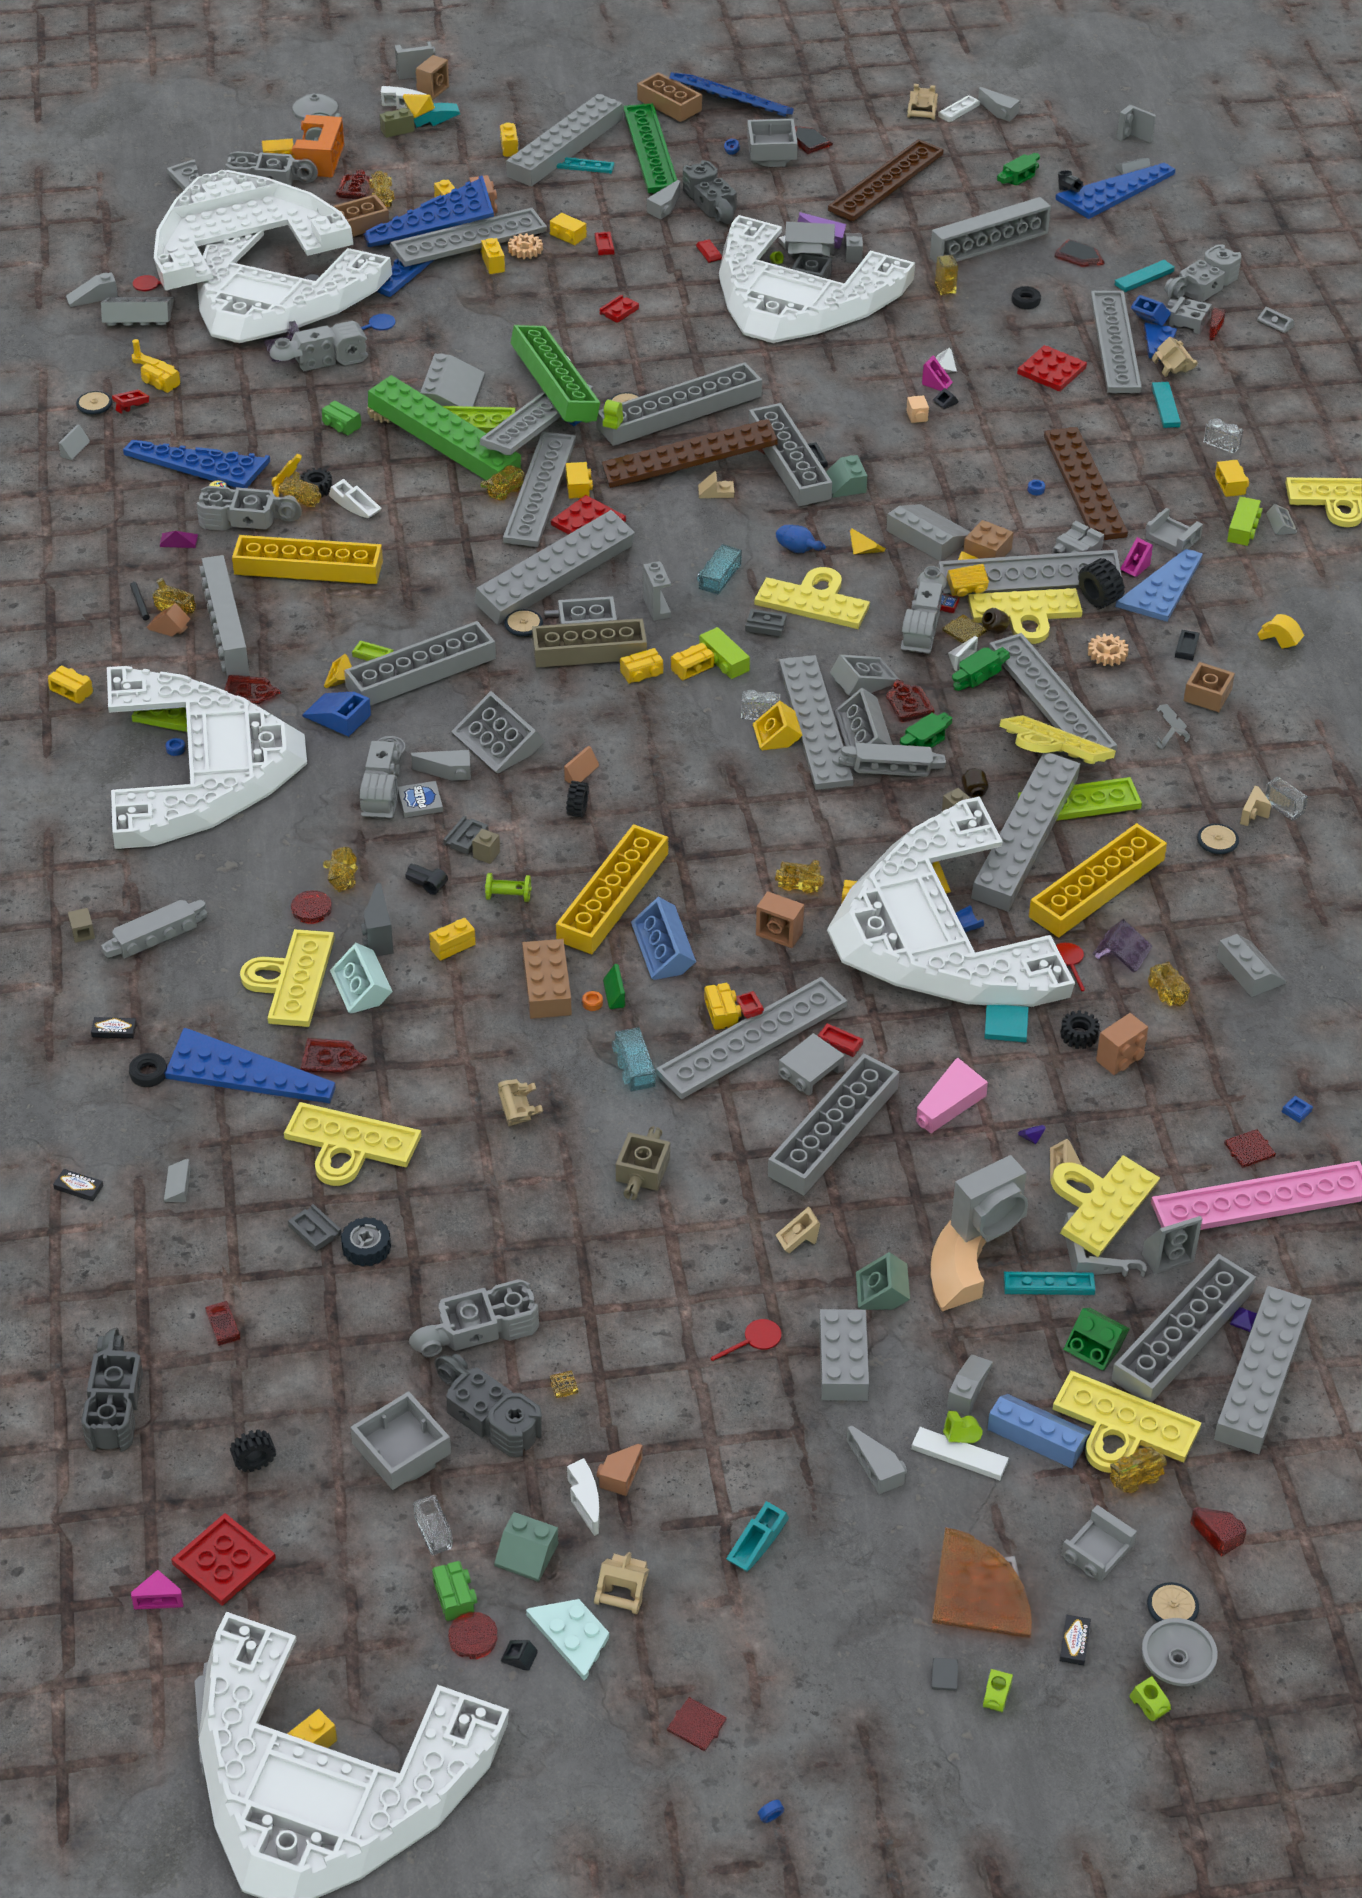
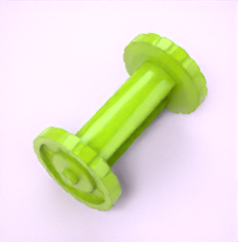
(508, 887)

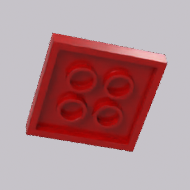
(1052, 368)
(580, 514)
(223, 1559)

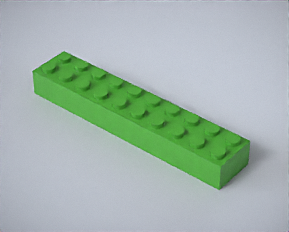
(555, 373)
(438, 427)

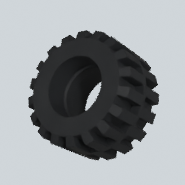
(1101, 583)

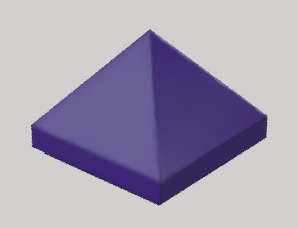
(1032, 1134)
(1243, 1319)

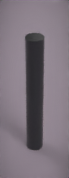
(139, 600)

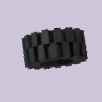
(320, 478)
(577, 799)
(1079, 1021)
(253, 1450)

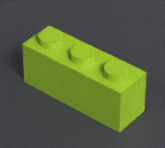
(1244, 521)
(727, 654)

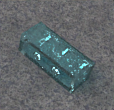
(719, 569)
(634, 1059)

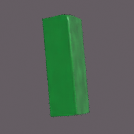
(614, 988)

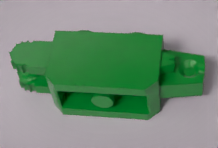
(1019, 169)
(979, 667)
(927, 731)

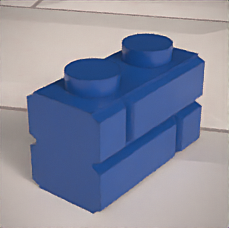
(1150, 310)

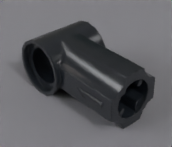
(1067, 181)
(430, 880)

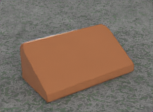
(581, 766)

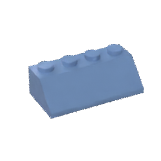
(663, 940)
(1037, 1430)

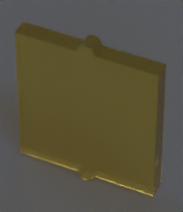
(964, 629)

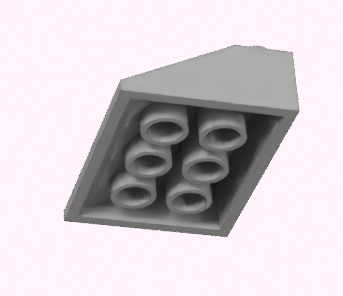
(136, 310)
(452, 381)
(926, 530)
(497, 734)

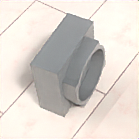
(772, 141)
(809, 238)
(990, 1200)
(401, 1440)

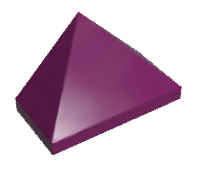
(179, 539)

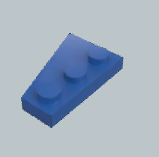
(1156, 336)

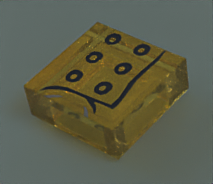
(563, 1384)

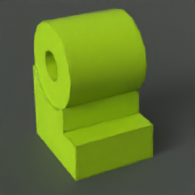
(612, 414)
(961, 1429)
(997, 1690)
(1150, 1699)

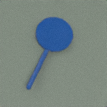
(380, 322)

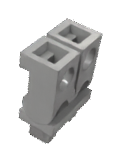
(1189, 313)
(1079, 539)

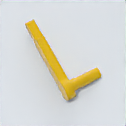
(138, 357)
(287, 471)

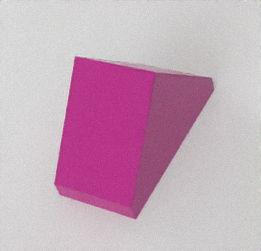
(934, 375)
(1138, 558)
(156, 1593)

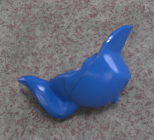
(798, 539)

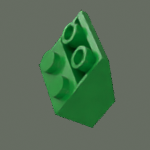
(1096, 1338)

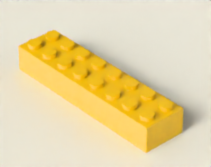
(307, 559)
(1097, 880)
(612, 889)

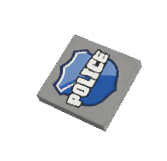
(420, 799)

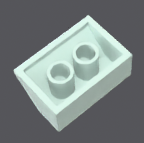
(360, 979)

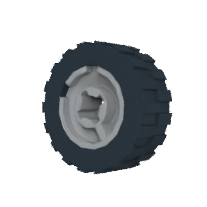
(366, 1241)

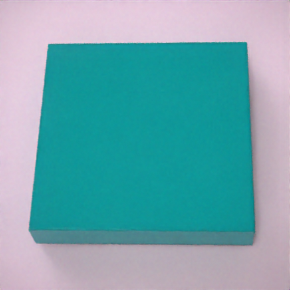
(1006, 1023)

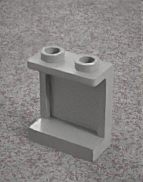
(409, 59)
(1172, 533)
(653, 580)
(810, 1063)
(1099, 1544)

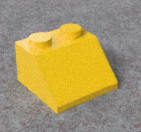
(777, 727)

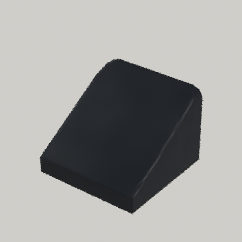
(945, 399)
(520, 1654)

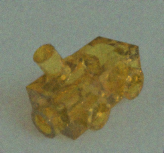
(381, 184)
(504, 482)
(304, 492)
(167, 596)
(342, 868)
(800, 876)
(1169, 984)
(1138, 1468)

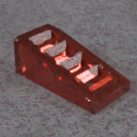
(1217, 322)

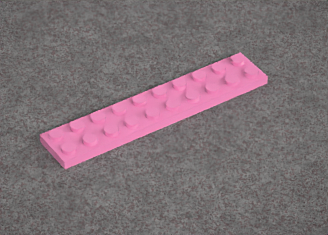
(1263, 1197)

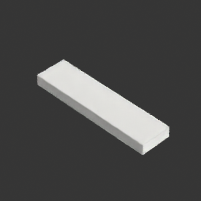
(960, 1454)

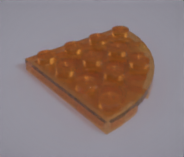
(979, 1588)

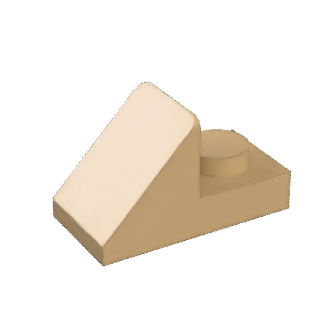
(712, 489)
(1256, 805)
(801, 1228)

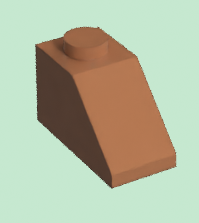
(170, 621)
(620, 1469)

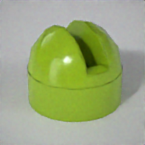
(776, 257)

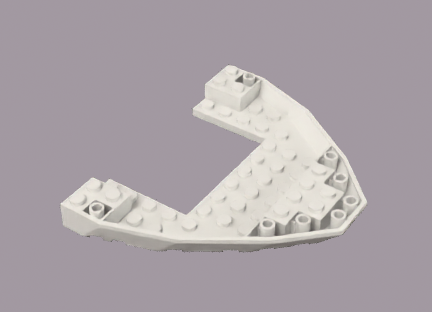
(237, 205)
(259, 303)
(791, 304)
(233, 757)
(908, 934)
(309, 1816)

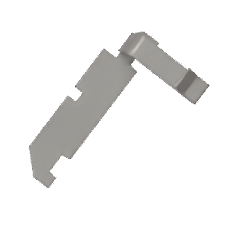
(1177, 725)

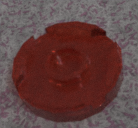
(311, 906)
(473, 1635)

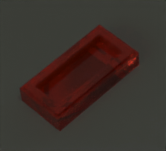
(222, 1323)

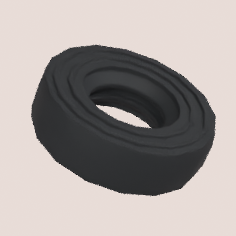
(1026, 291)
(143, 1060)

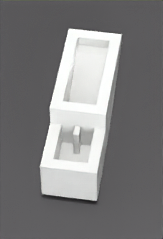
(394, 96)
(354, 499)
(584, 1493)

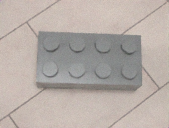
(843, 1355)

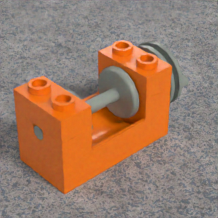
(321, 142)

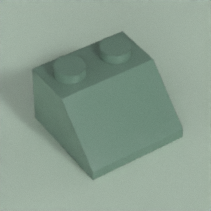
(847, 477)
(883, 1284)
(526, 1546)

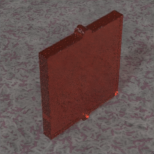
(1249, 1148)
(696, 1724)

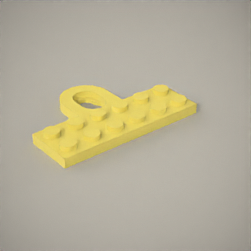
(1331, 493)
(812, 602)
(1028, 605)
(1045, 739)
(299, 980)
(352, 1135)
(1107, 1206)
(1125, 1416)

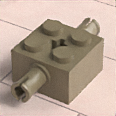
(642, 1162)

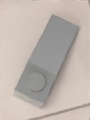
(999, 104)
(663, 202)
(853, 247)
(93, 290)
(443, 764)
(968, 1384)
(877, 1461)

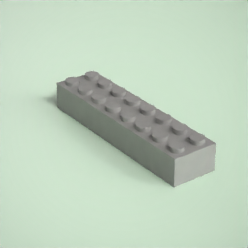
(991, 230)
(794, 457)
(224, 616)
(421, 663)
(833, 1124)
(1183, 1329)
(1262, 1370)

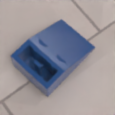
(340, 711)

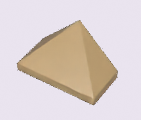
(1062, 1153)

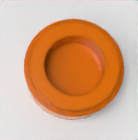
(592, 1001)

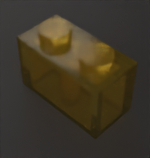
(946, 274)

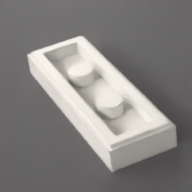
(959, 108)

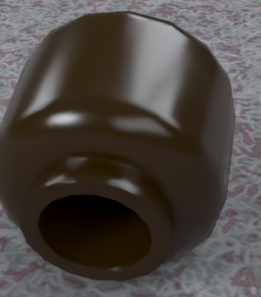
(995, 620)
(975, 782)

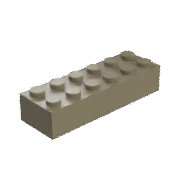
(587, 642)

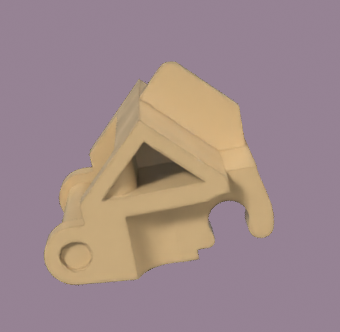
(924, 100)
(1174, 357)
(515, 1102)
(625, 1573)

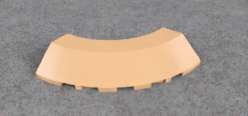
(956, 1269)

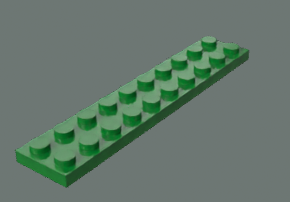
(650, 146)

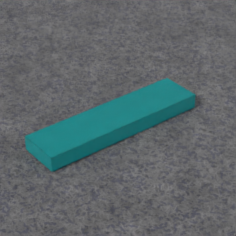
(586, 165)
(1144, 275)
(1166, 404)
(1049, 1283)

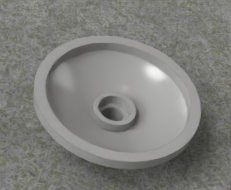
(313, 103)
(1181, 1641)

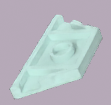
(572, 1632)

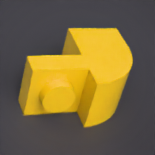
(1284, 629)

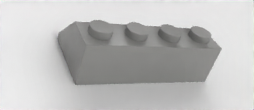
(862, 720)

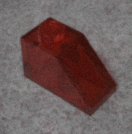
(1219, 1529)

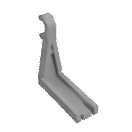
(1098, 1264)

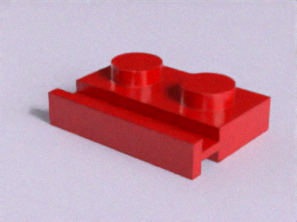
(619, 308)

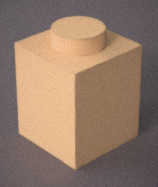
(917, 409)

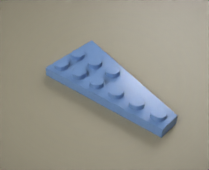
(1163, 589)

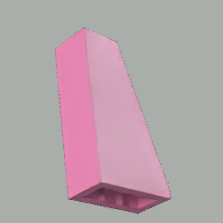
(951, 1095)

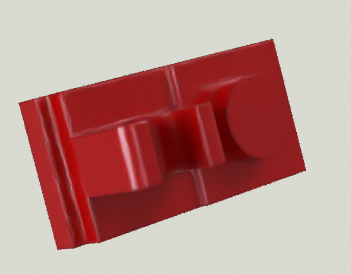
(127, 399)

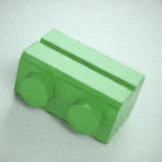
(341, 418)
(453, 1590)

